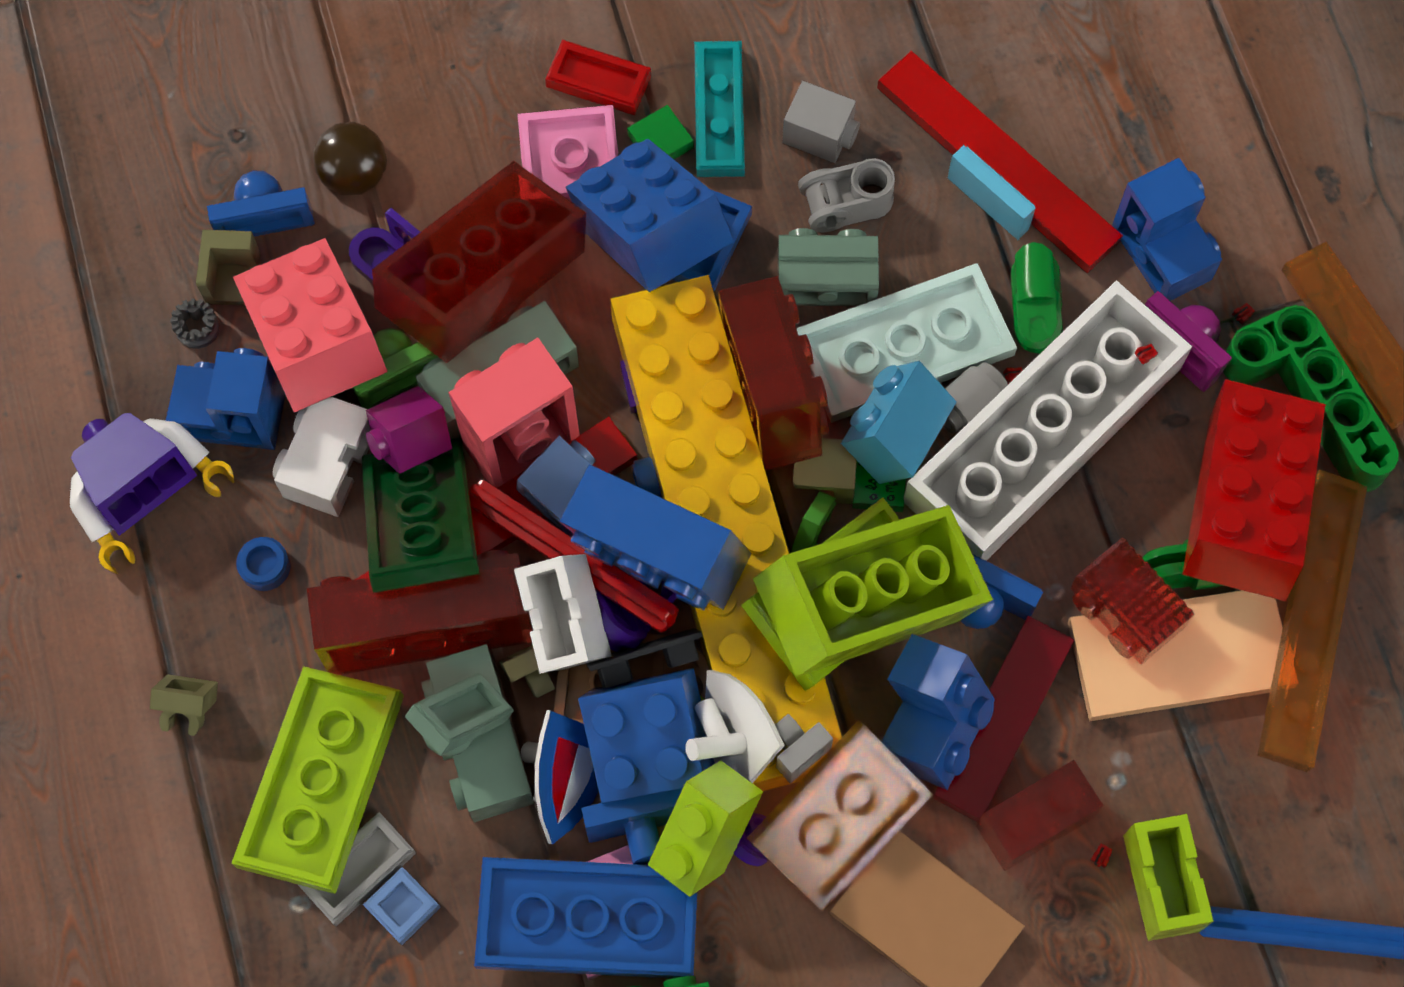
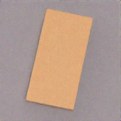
(1218, 656)

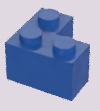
(1163, 232)
(229, 401)
(939, 711)

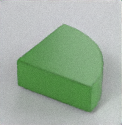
(813, 522)

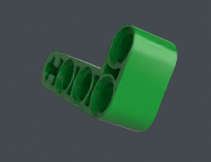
(1345, 445)

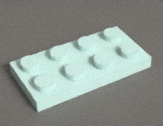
(940, 322)

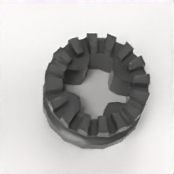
(195, 310)

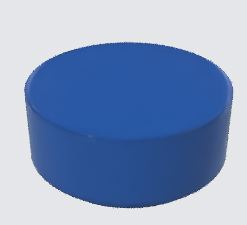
(645, 476)
(263, 563)

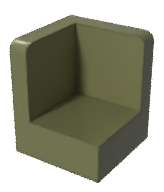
(220, 259)
(830, 472)

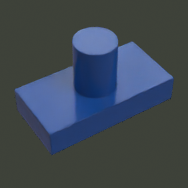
(631, 817)

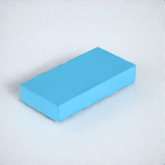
(991, 192)

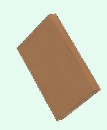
(926, 917)

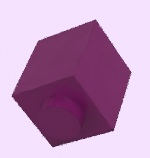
(408, 429)

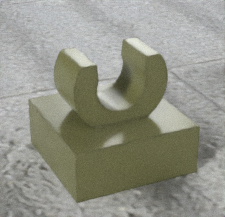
(524, 664)
(183, 696)

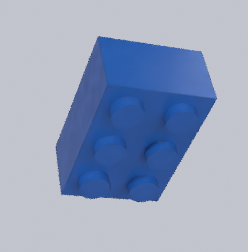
(650, 214)
(655, 539)

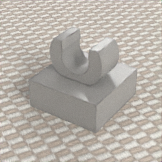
(800, 748)

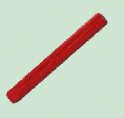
(553, 542)

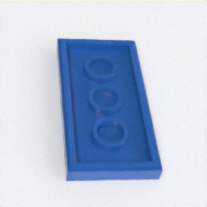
(583, 919)

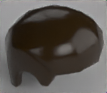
(349, 158)

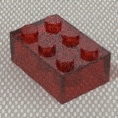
(775, 371)

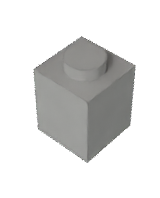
(820, 122)

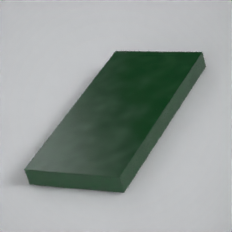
(419, 521)

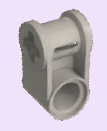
(844, 195)

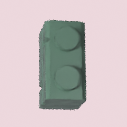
(829, 267)

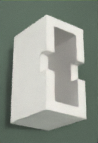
(321, 453)
(563, 612)

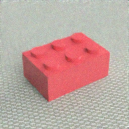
(310, 324)
(514, 411)

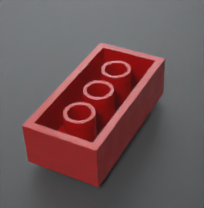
(1255, 490)

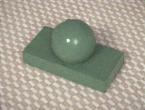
(459, 715)

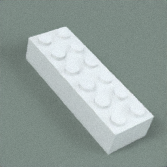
(1049, 420)

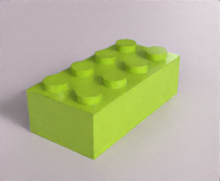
(871, 589)

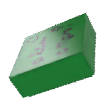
(869, 491)

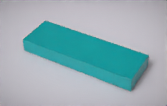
(719, 109)

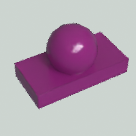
(1202, 331)

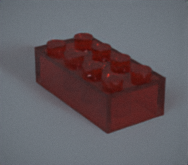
(479, 261)
(419, 622)

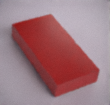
(598, 77)

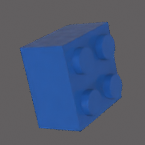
(641, 734)

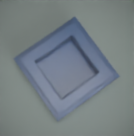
(402, 906)

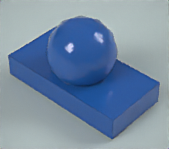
(262, 207)
(1007, 593)

